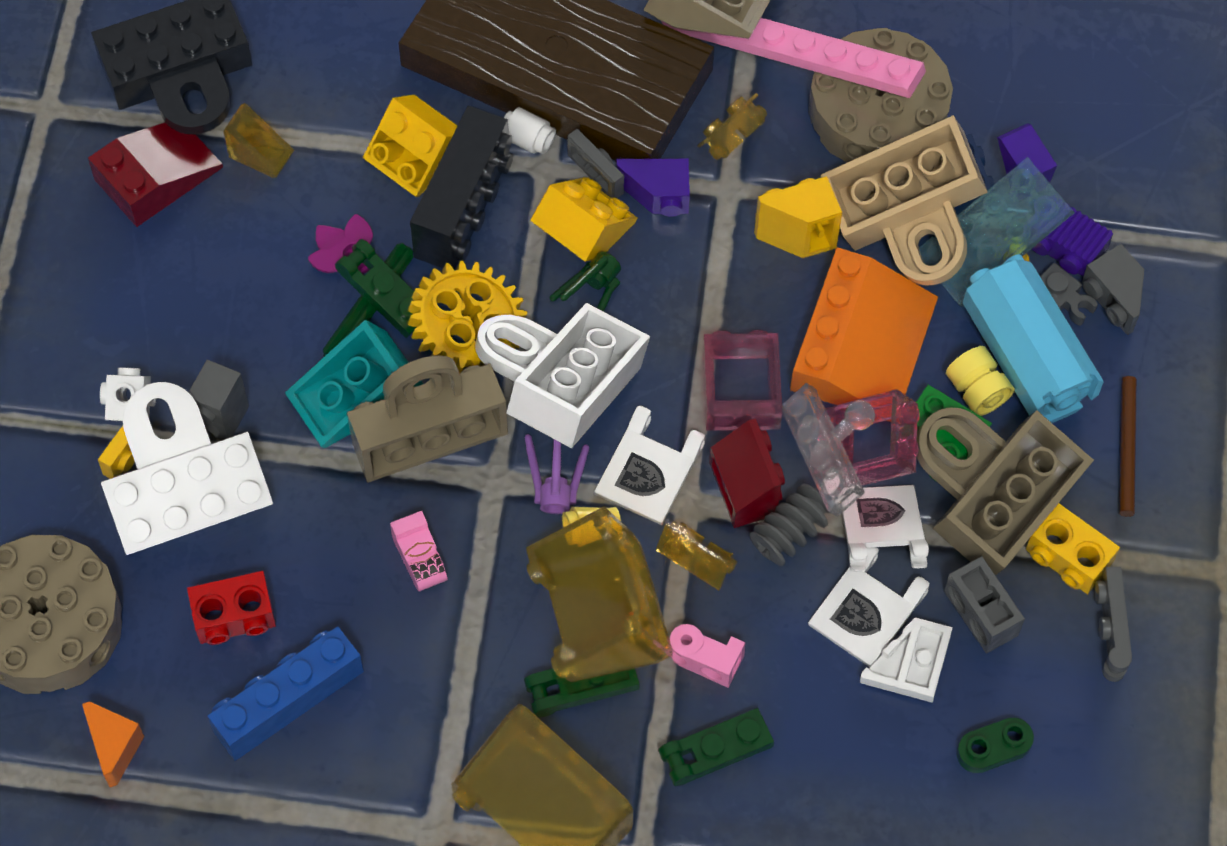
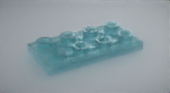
(1002, 224)

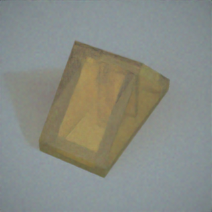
(255, 142)

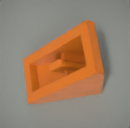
(114, 740)

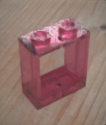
(734, 413)
(904, 445)

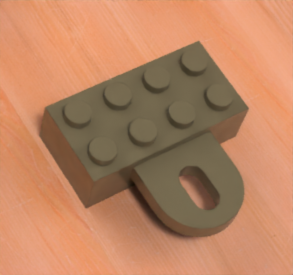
(429, 419)
(1002, 485)

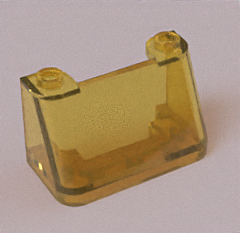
(599, 598)
(541, 788)

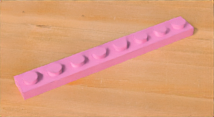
(824, 55)

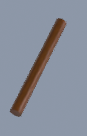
(1128, 446)

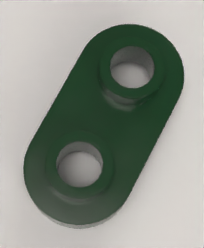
(997, 745)

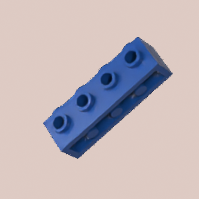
(285, 692)

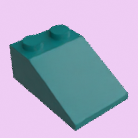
(344, 379)

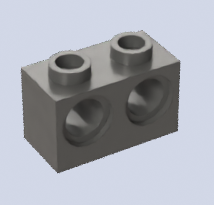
(984, 604)

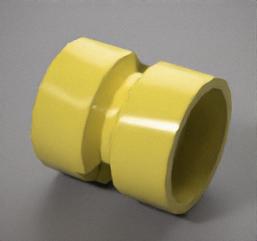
(976, 376)

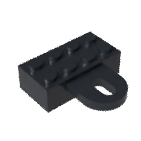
(174, 53)

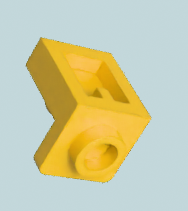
(116, 456)

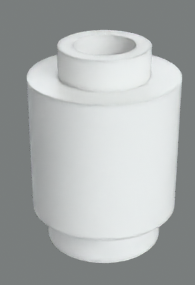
(530, 131)

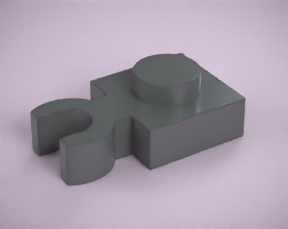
(1066, 293)

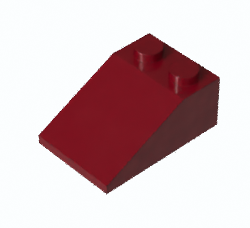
(151, 169)

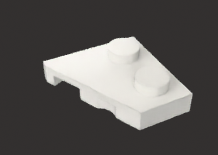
(912, 661)

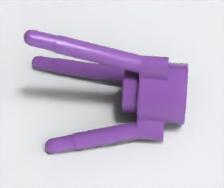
(555, 494)

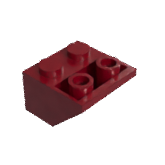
(747, 474)

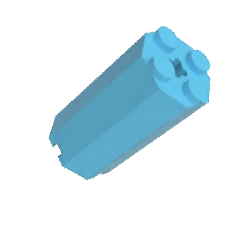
(1031, 339)

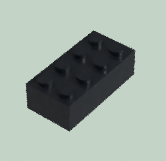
(461, 188)

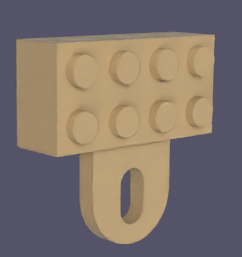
(911, 193)

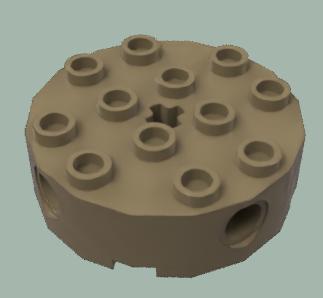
(862, 118)
(78, 619)

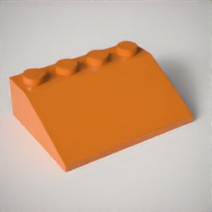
(863, 331)

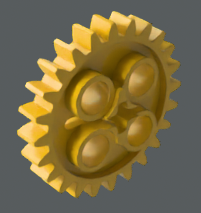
(438, 325)

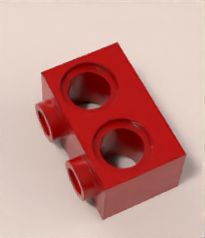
(230, 597)

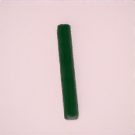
(362, 309)

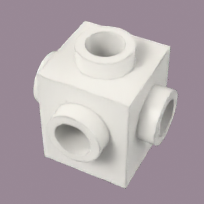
(114, 391)

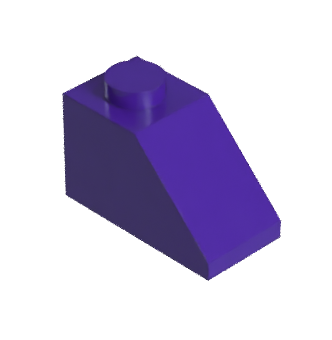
(658, 184)

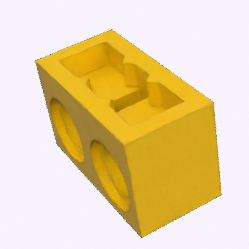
(1078, 541)

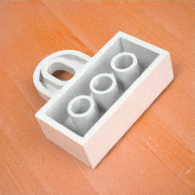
(563, 376)
(180, 479)

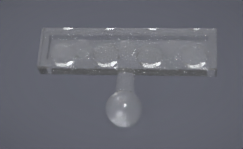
(822, 445)

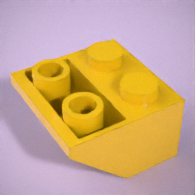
(410, 143)
(583, 217)
(799, 218)

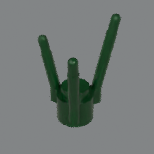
(598, 274)

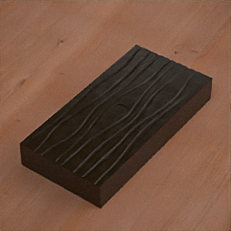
(567, 62)

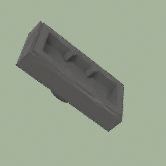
(595, 164)

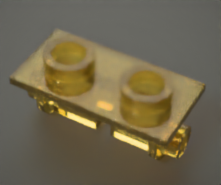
(722, 135)
(685, 548)

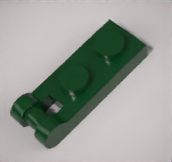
(379, 286)
(576, 692)
(717, 747)

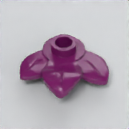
(335, 243)

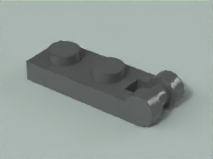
(1114, 623)

